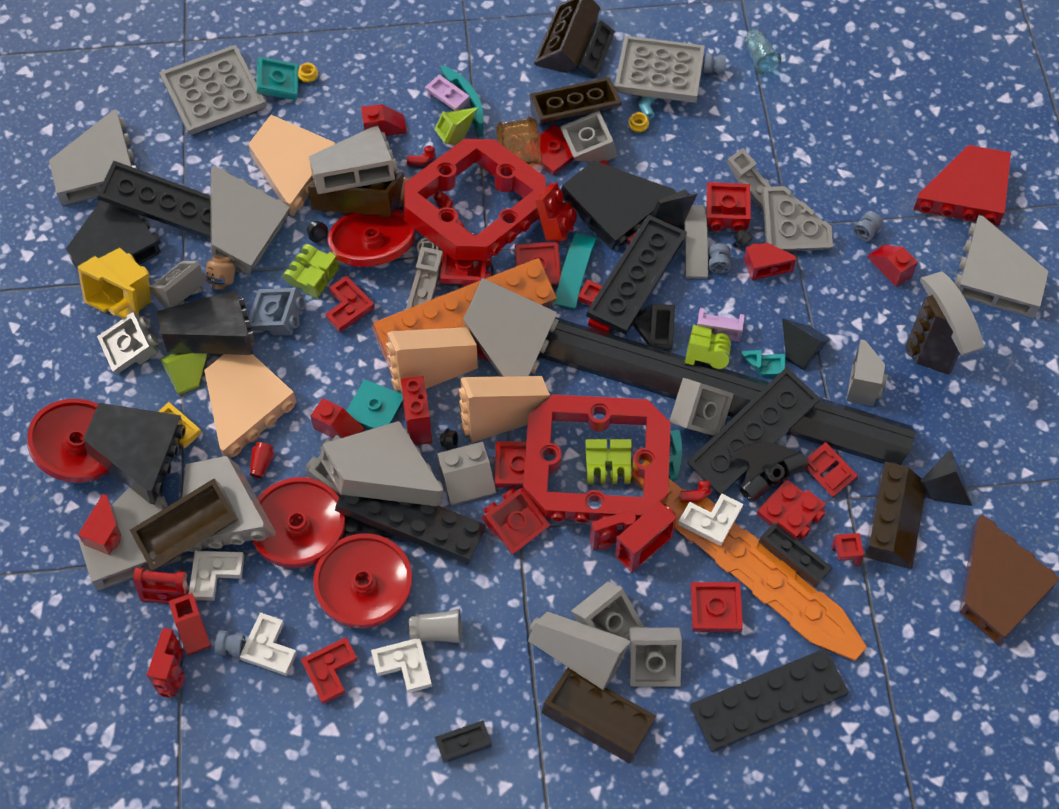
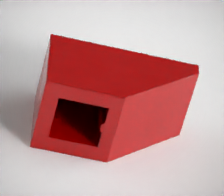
(189, 624)

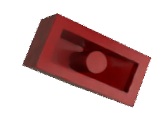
(385, 118)
(767, 260)
(894, 263)
(334, 420)
(101, 528)

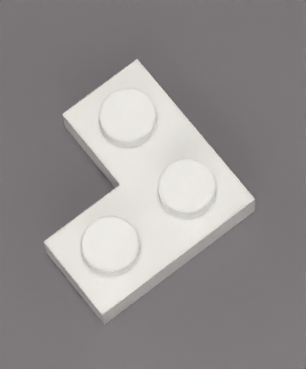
(711, 525)
(209, 567)
(262, 646)
(406, 657)

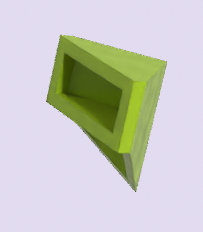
(454, 125)
(184, 370)

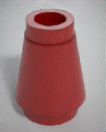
(260, 459)

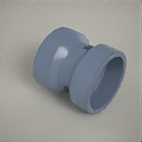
(719, 66)
(870, 224)
(719, 259)
(229, 644)

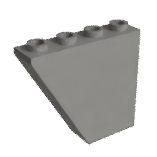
(85, 162)
(354, 162)
(242, 219)
(1000, 272)
(508, 328)
(381, 466)
(252, 519)
(120, 564)

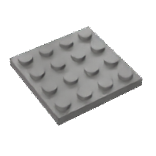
(659, 69)
(212, 90)

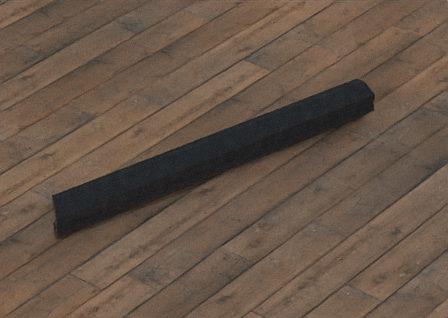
(663, 371)

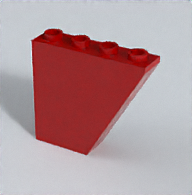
(969, 186)

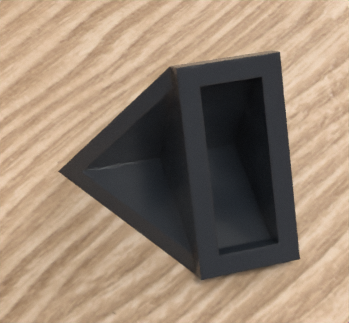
(675, 207)
(656, 325)
(801, 343)
(946, 482)

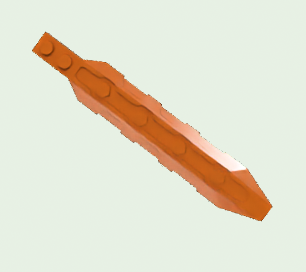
(773, 582)

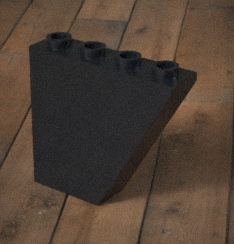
(612, 201)
(111, 229)
(208, 326)
(135, 446)

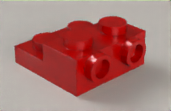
(728, 206)
(555, 216)
(463, 271)
(792, 510)
(514, 519)
(164, 668)

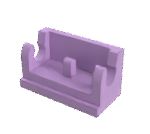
(448, 93)
(718, 324)

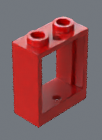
(416, 410)
(645, 536)

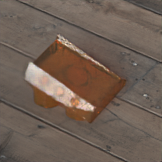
(521, 139)

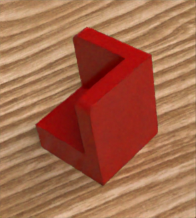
(848, 547)

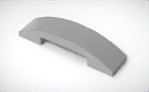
(743, 169)
(696, 244)
(426, 276)
(956, 311)

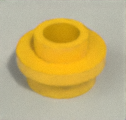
(307, 72)
(639, 118)

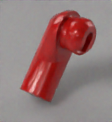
(424, 159)
(442, 199)
(697, 495)

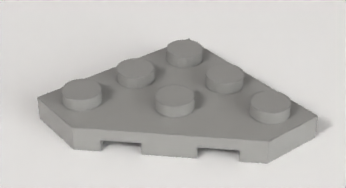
(792, 223)

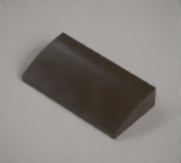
(184, 524)
(598, 715)

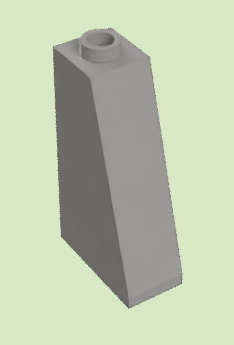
(580, 647)

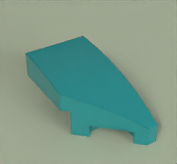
(766, 365)
(675, 458)

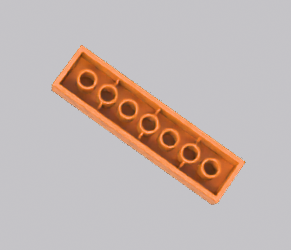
(449, 309)

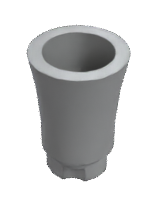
(437, 627)

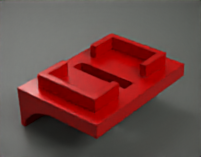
(838, 477)

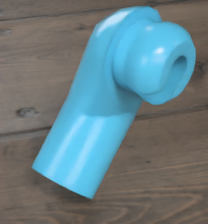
(645, 107)

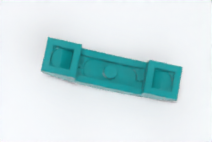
(460, 82)
(574, 270)

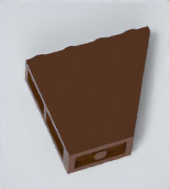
(1001, 581)

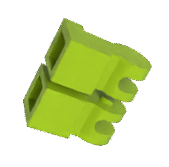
(311, 270)
(708, 347)
(617, 456)

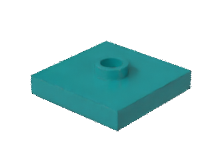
(277, 78)
(375, 405)

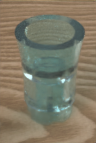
(762, 52)

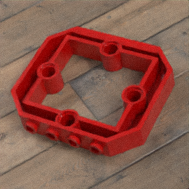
(442, 224)
(582, 409)

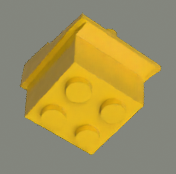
(115, 284)

